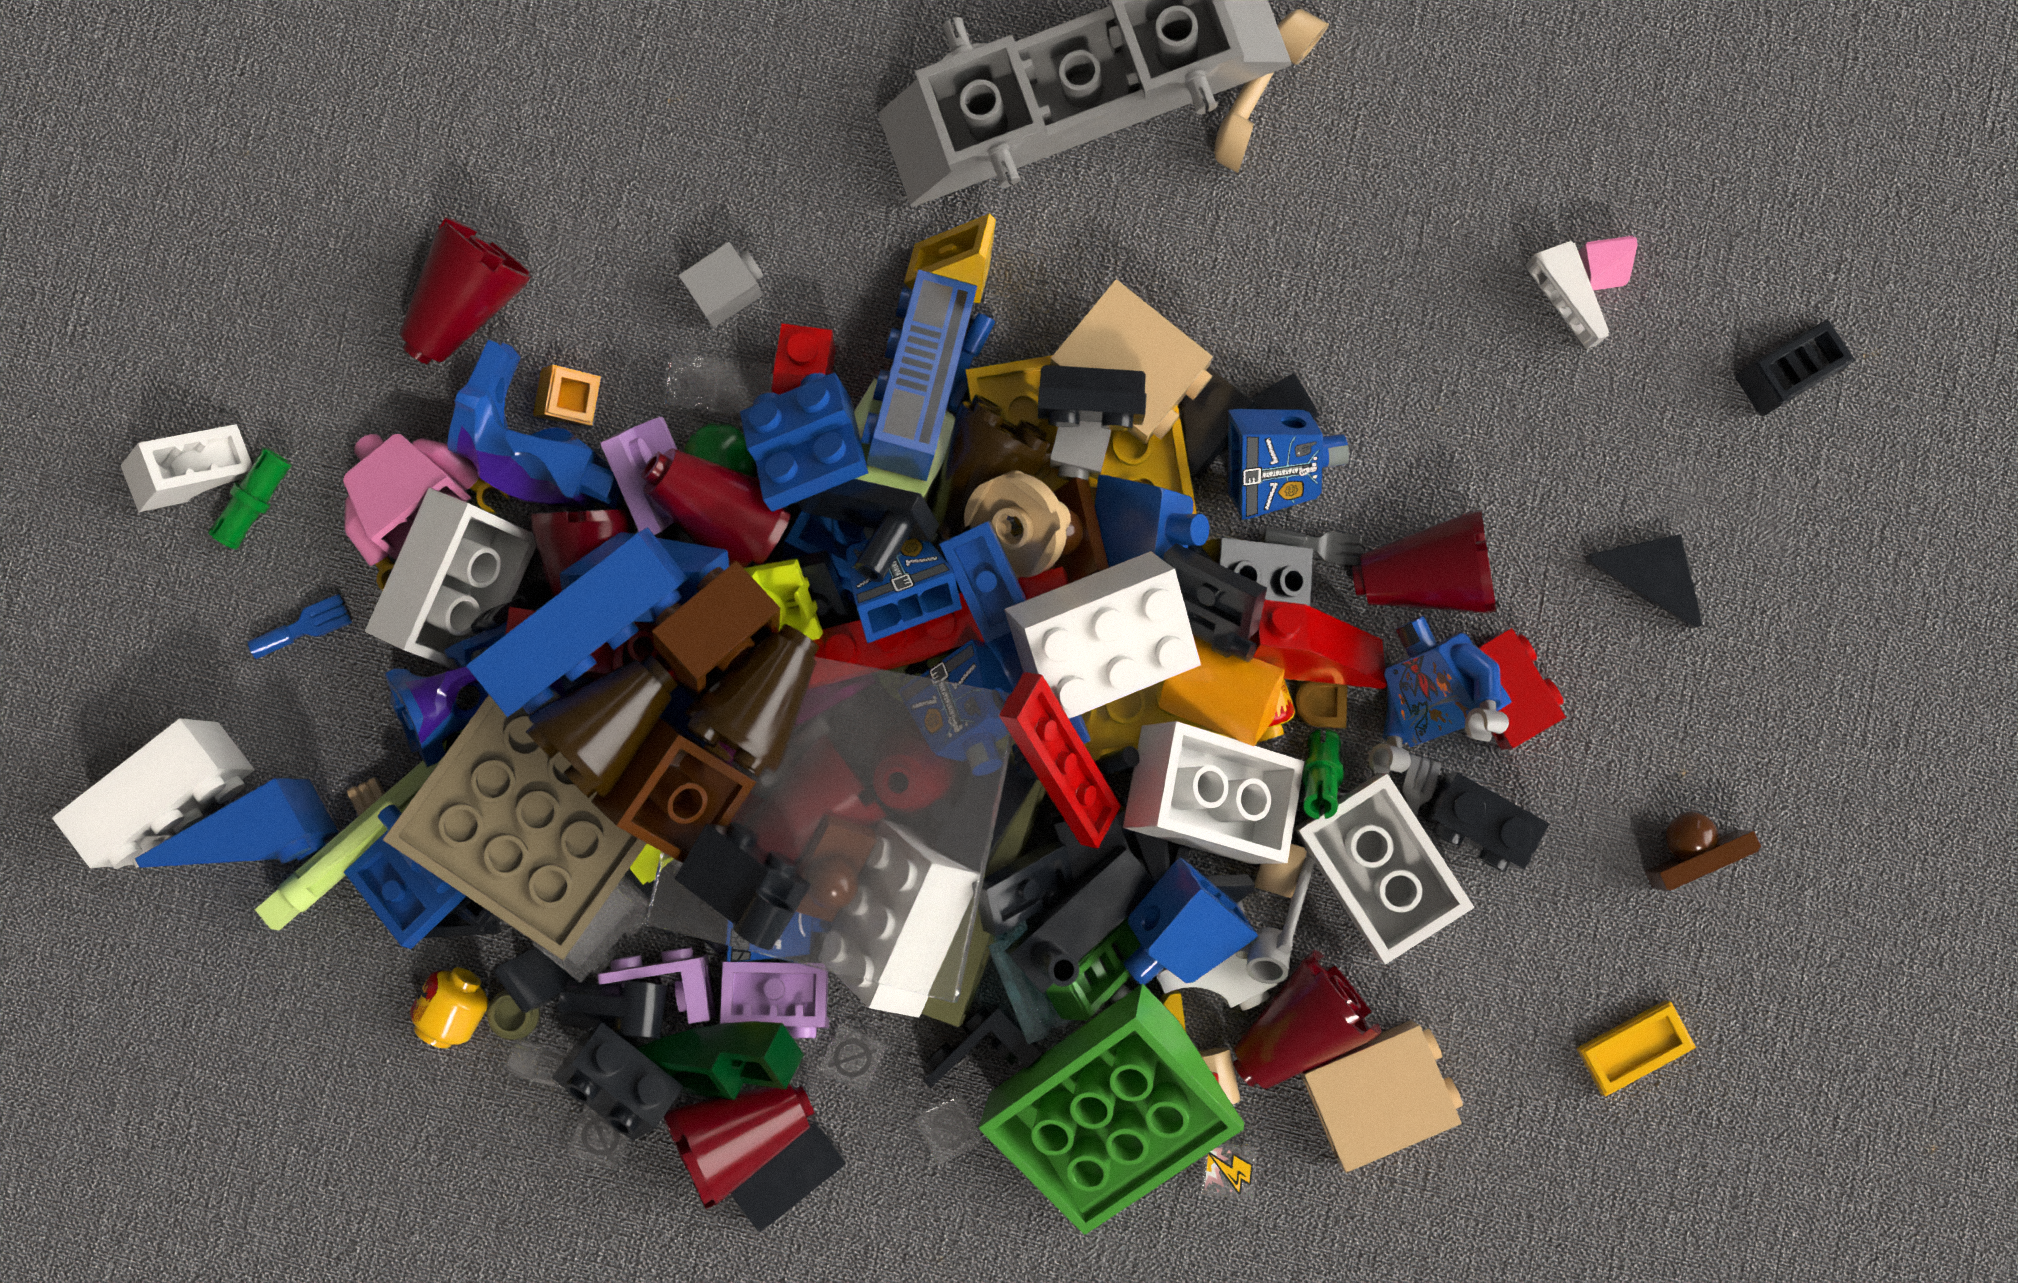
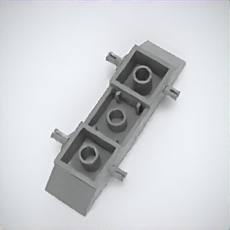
(1037, 96)

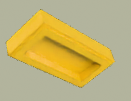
(1636, 1048)

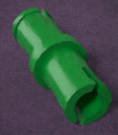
(249, 498)
(1322, 774)

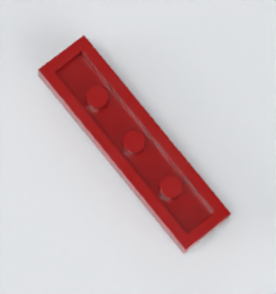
(1059, 759)

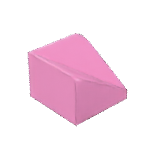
(1609, 261)

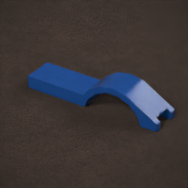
(988, 589)

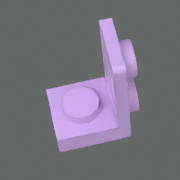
(692, 993)

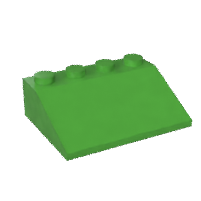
(1111, 1111)

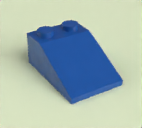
(271, 822)

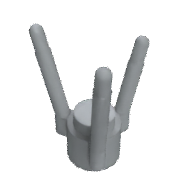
(1270, 952)

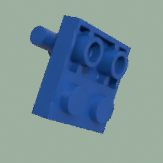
(399, 889)

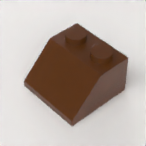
(715, 627)
(674, 791)

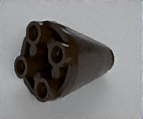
(979, 450)
(757, 701)
(604, 722)

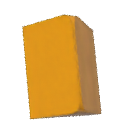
(566, 395)

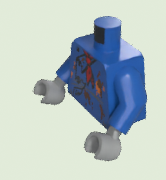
(1436, 693)

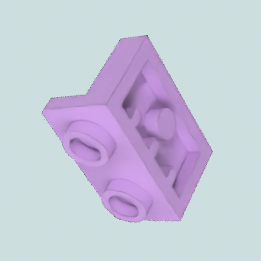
(627, 457)
(777, 994)

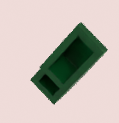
(726, 1055)

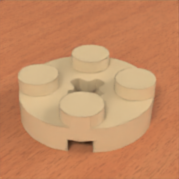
(1038, 510)

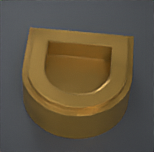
(1322, 704)

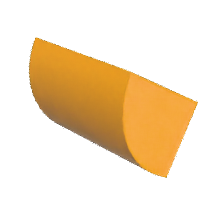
(1225, 694)

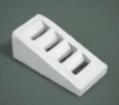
(1567, 286)

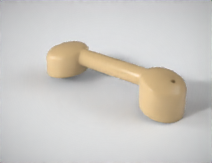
(1300, 34)

